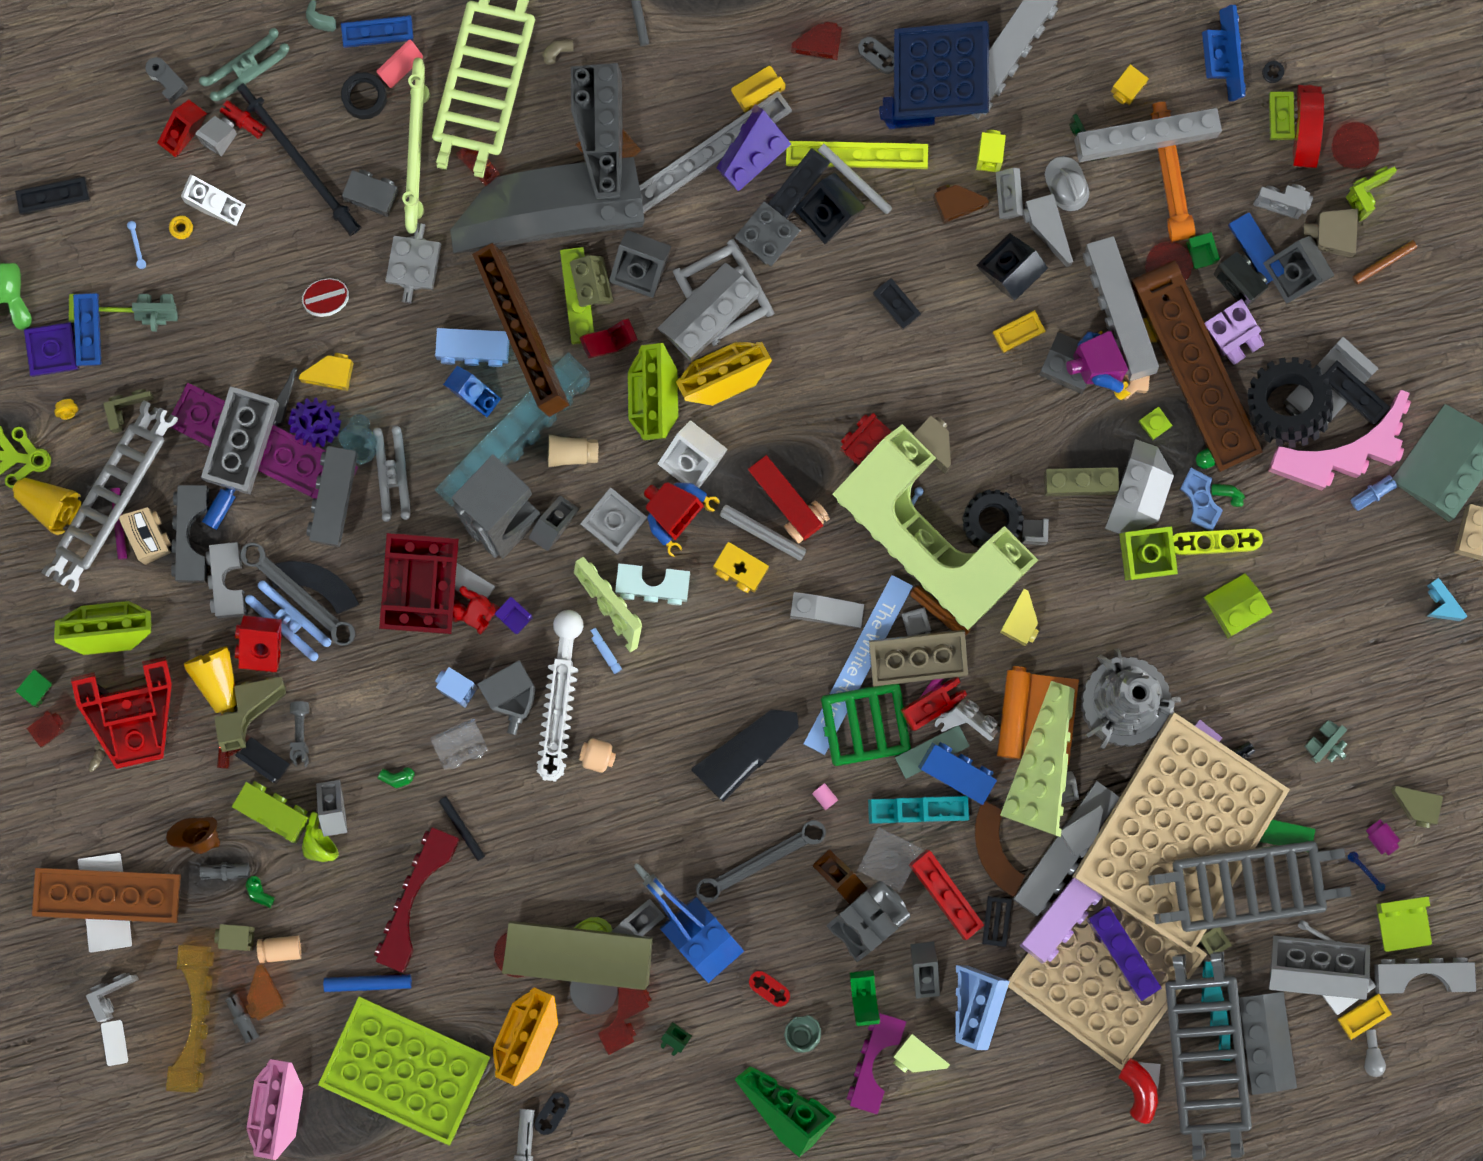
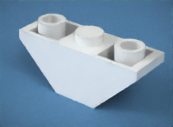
(212, 201)

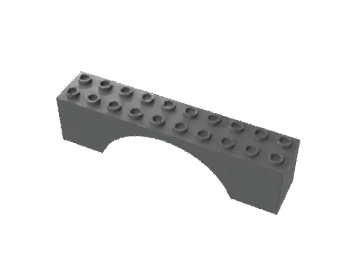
(495, 507)

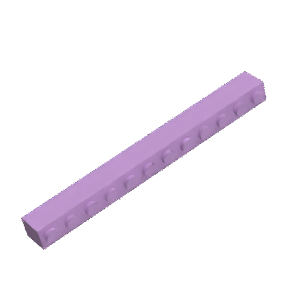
(1069, 908)

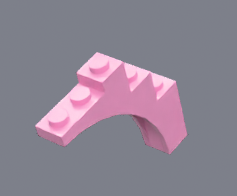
(1315, 467)

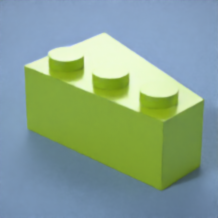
(272, 811)

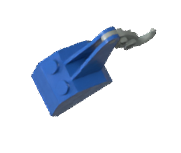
(694, 931)

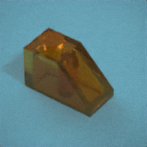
(263, 995)

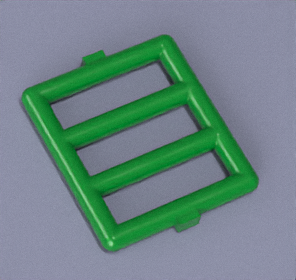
(859, 754)

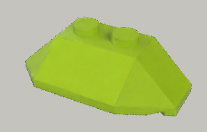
(653, 392)
(103, 628)

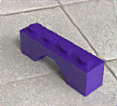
(1124, 953)

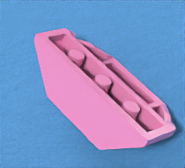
(274, 1109)

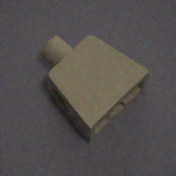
(1334, 232)

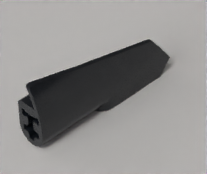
(744, 753)

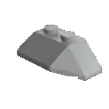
(1140, 490)

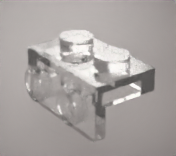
(459, 744)

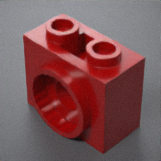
(252, 635)

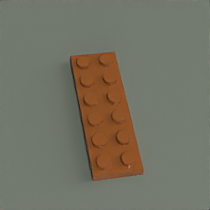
(106, 895)

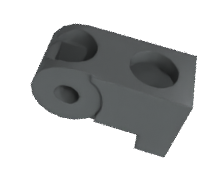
(162, 73)

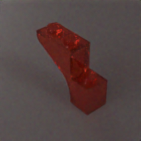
(619, 1033)

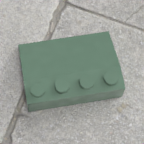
(1444, 463)

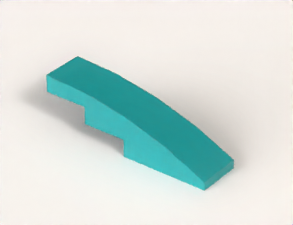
(918, 810)
(1214, 994)

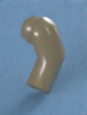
(555, 48)

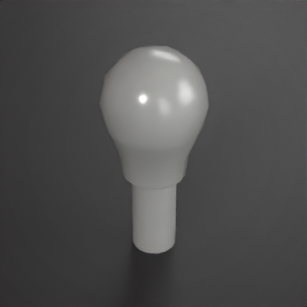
(1374, 1061)

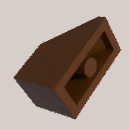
(957, 202)
(840, 876)

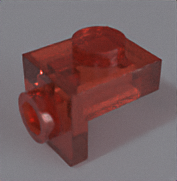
(46, 728)

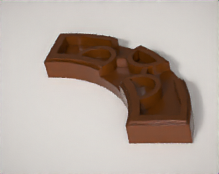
(990, 850)

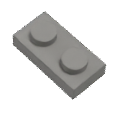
(1009, 193)

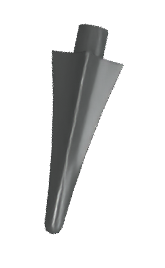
(283, 398)

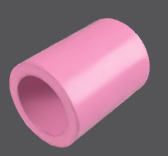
(825, 796)

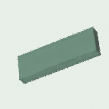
(910, 760)

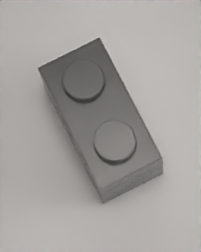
(370, 192)

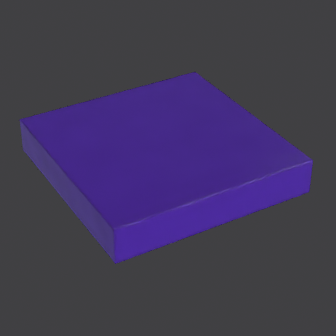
(50, 349)

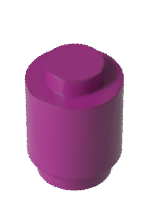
(1383, 837)

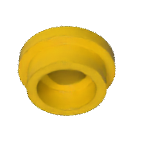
(175, 222)
(65, 409)

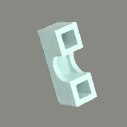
(631, 584)

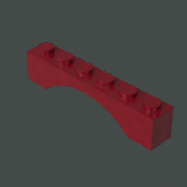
(397, 946)

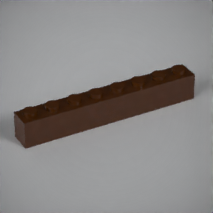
(520, 330)

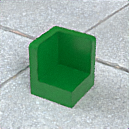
(1203, 250)
(34, 688)

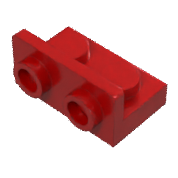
(864, 439)

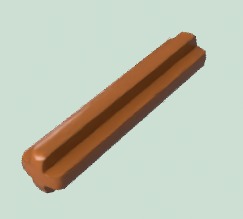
(936, 609)

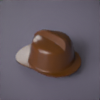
(194, 833)

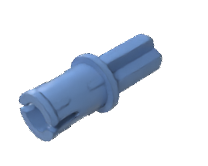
(1373, 493)

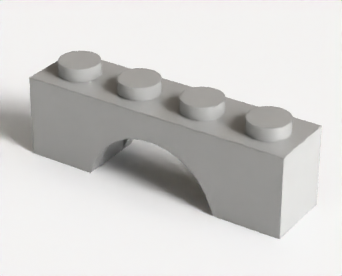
(1455, 976)

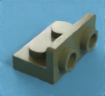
(591, 281)

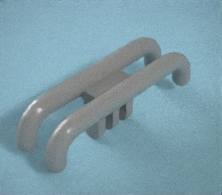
(392, 474)

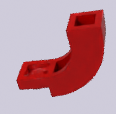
(1309, 126)

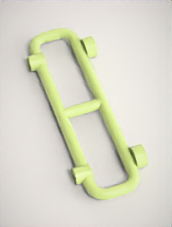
(419, 95)

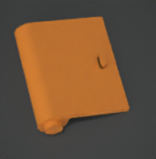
(1021, 707)

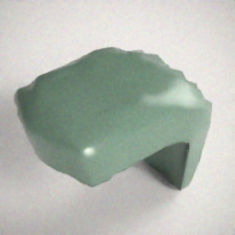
(318, 20)

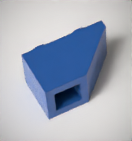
(472, 391)

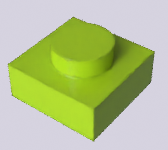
(1155, 423)

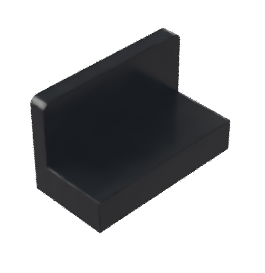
(263, 760)

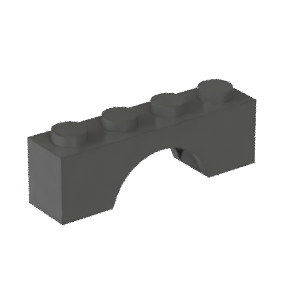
(191, 503)

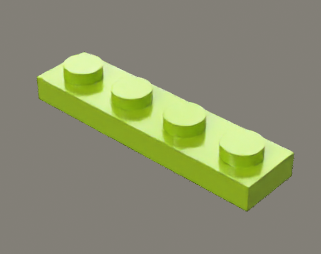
(579, 317)

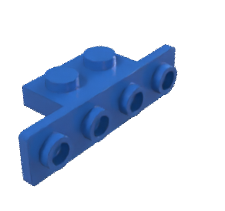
(1224, 55)

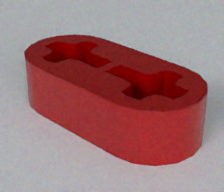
(773, 984)

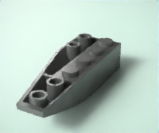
(599, 124)

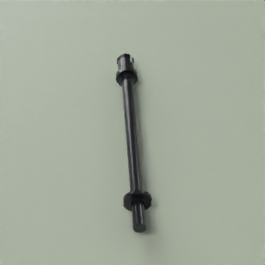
(340, 212)

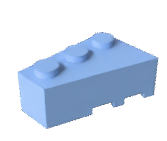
(978, 1006)

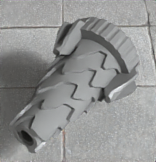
(1113, 710)

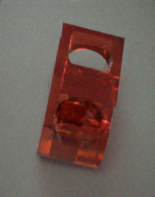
(469, 157)

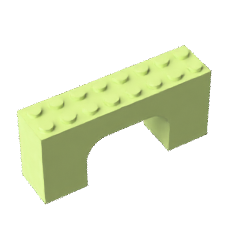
(882, 502)

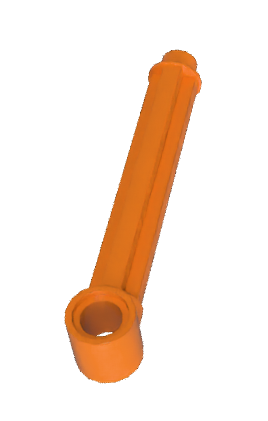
(1180, 223)

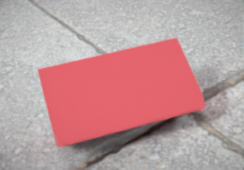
(399, 64)

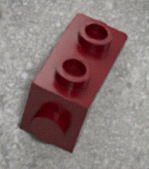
(609, 340)

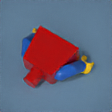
(673, 509)

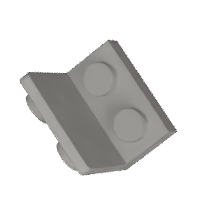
(103, 1007)

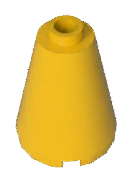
(48, 503)
(214, 678)

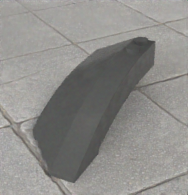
(546, 206)

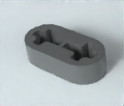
(874, 59)

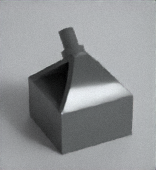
(510, 694)

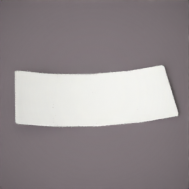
(106, 933)

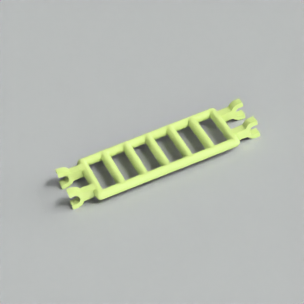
(512, 83)

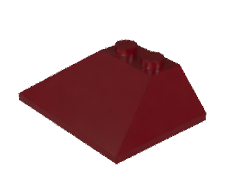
(418, 583)

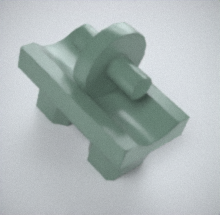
(155, 313)
(1333, 734)

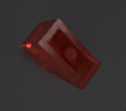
(820, 41)

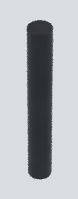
(461, 828)

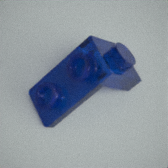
(887, 115)

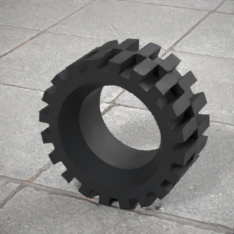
(1296, 427)

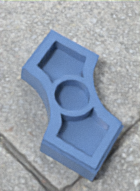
(1197, 489)

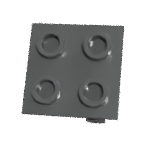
(767, 234)

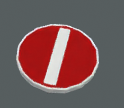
(325, 297)

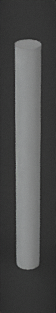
(855, 179)

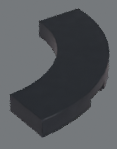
(322, 581)

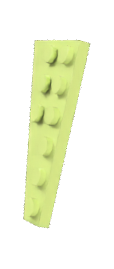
(1042, 773)

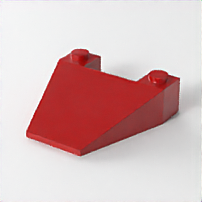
(128, 721)

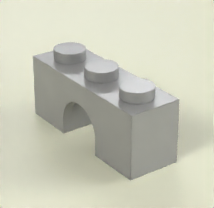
(222, 560)

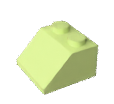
(917, 1057)

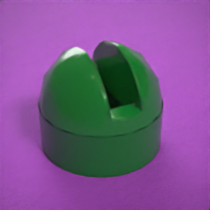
(1204, 459)

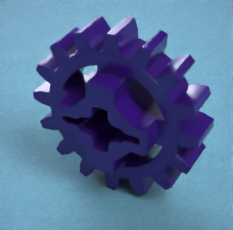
(323, 429)

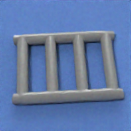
(743, 268)

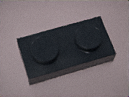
(896, 303)

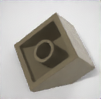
(936, 439)

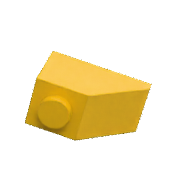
(330, 372)

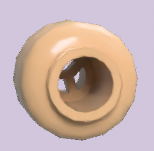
(597, 755)

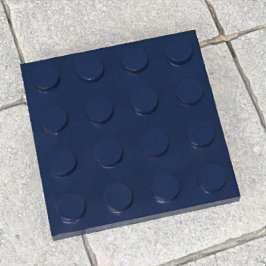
(941, 70)

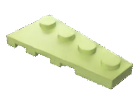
(609, 603)

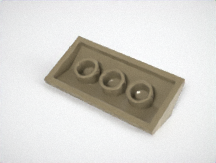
(918, 658)

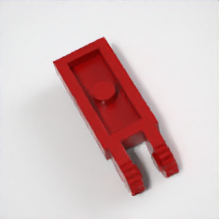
(932, 704)

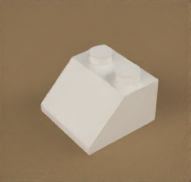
(692, 455)

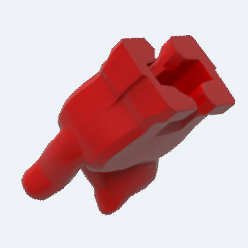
(477, 608)

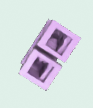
(1233, 329)

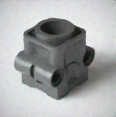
(869, 920)

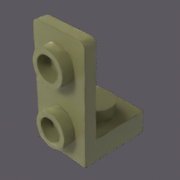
(115, 417)

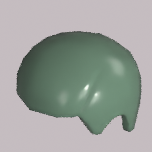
(802, 1034)

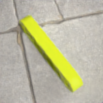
(1215, 539)

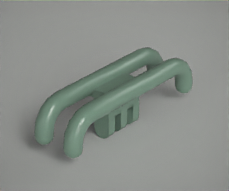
(245, 66)

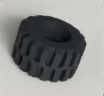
(991, 499)

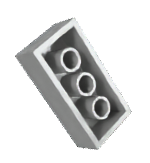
(240, 440)

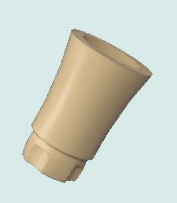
(571, 451)

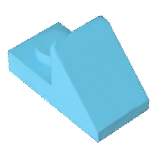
(1449, 607)

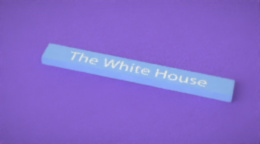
(859, 659)

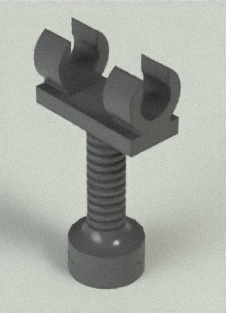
(299, 747)

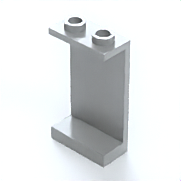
(1351, 359)

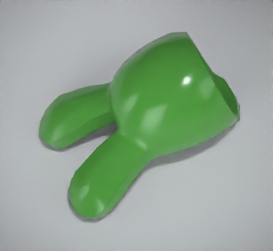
(10, 293)

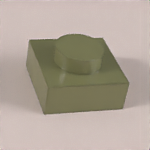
(1215, 941)

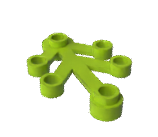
(10, 456)

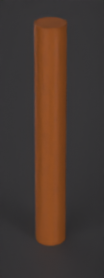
(1384, 262)

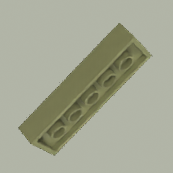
(578, 955)

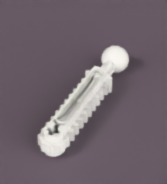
(567, 626)

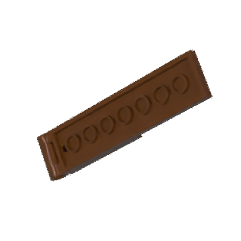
(1196, 365)

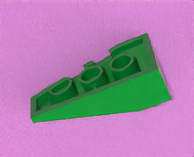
(790, 1116)

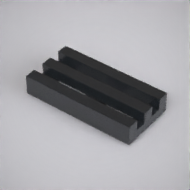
(994, 942)

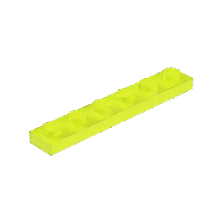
(865, 154)

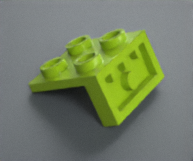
(1363, 200)
(1404, 924)

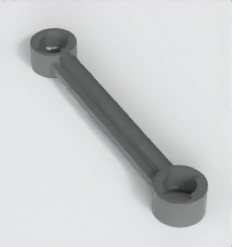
(298, 594)
(760, 861)

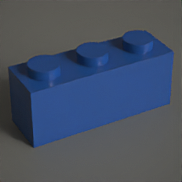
(958, 772)

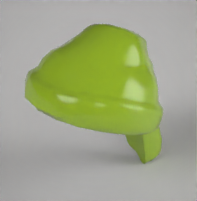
(315, 845)

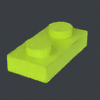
(1281, 115)

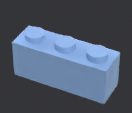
(472, 347)
(455, 686)

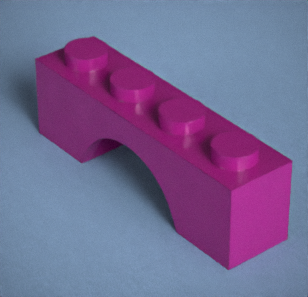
(867, 1093)

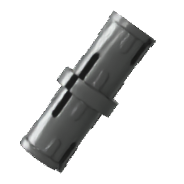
(224, 871)
(241, 1018)

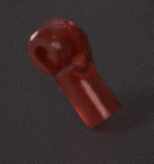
(224, 758)

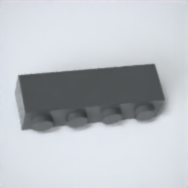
(333, 496)

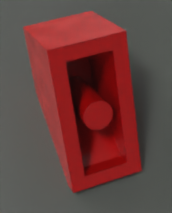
(181, 127)

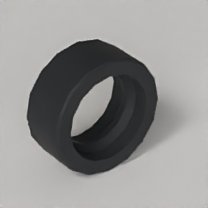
(361, 78)

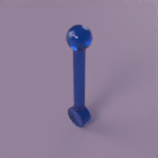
(1353, 857)

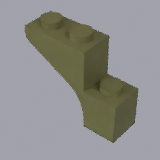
(252, 701)

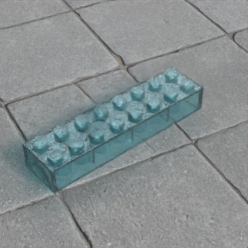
(516, 429)

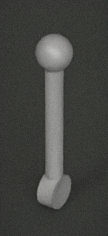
(1304, 926)

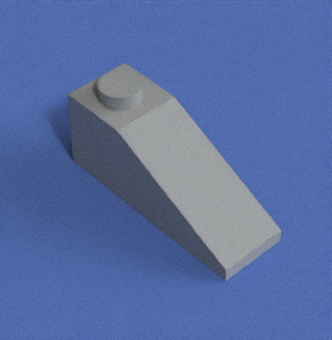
(1047, 225)
(826, 610)

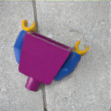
(1100, 363)

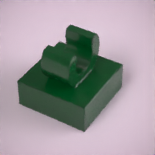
(676, 1038)

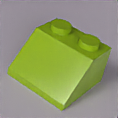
(1237, 605)

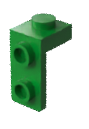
(864, 998)

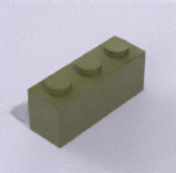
(1081, 481)

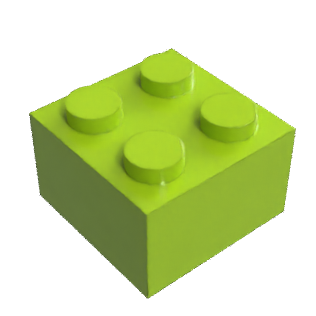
(1148, 553)

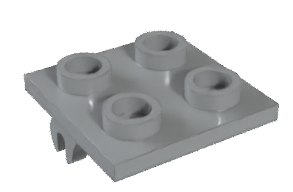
(969, 713)

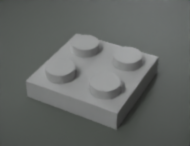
(613, 521)

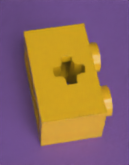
(734, 556)

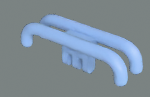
(291, 620)

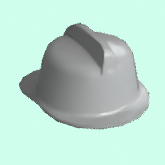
(1067, 183)

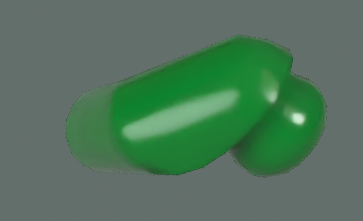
(1230, 491)
(397, 780)
(256, 892)

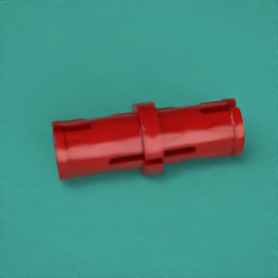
(243, 119)

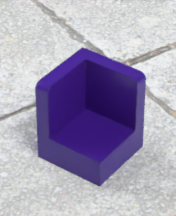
(513, 615)

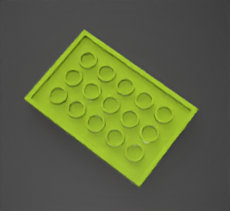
(404, 1071)

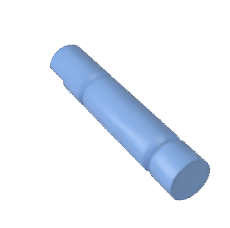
(605, 651)

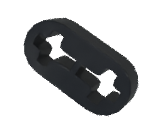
(557, 1117)

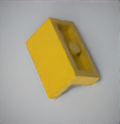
(757, 88)

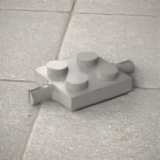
(413, 263)

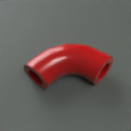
(1143, 1089)

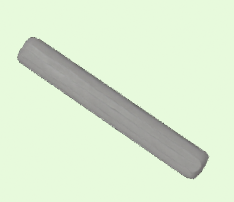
(763, 532)

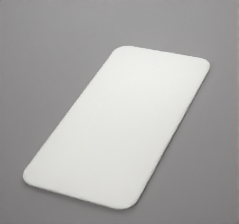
(114, 1042)

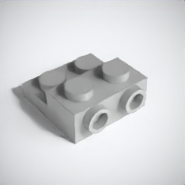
(1290, 202)

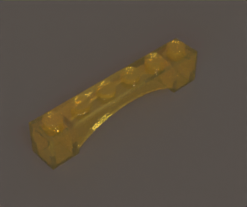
(195, 964)

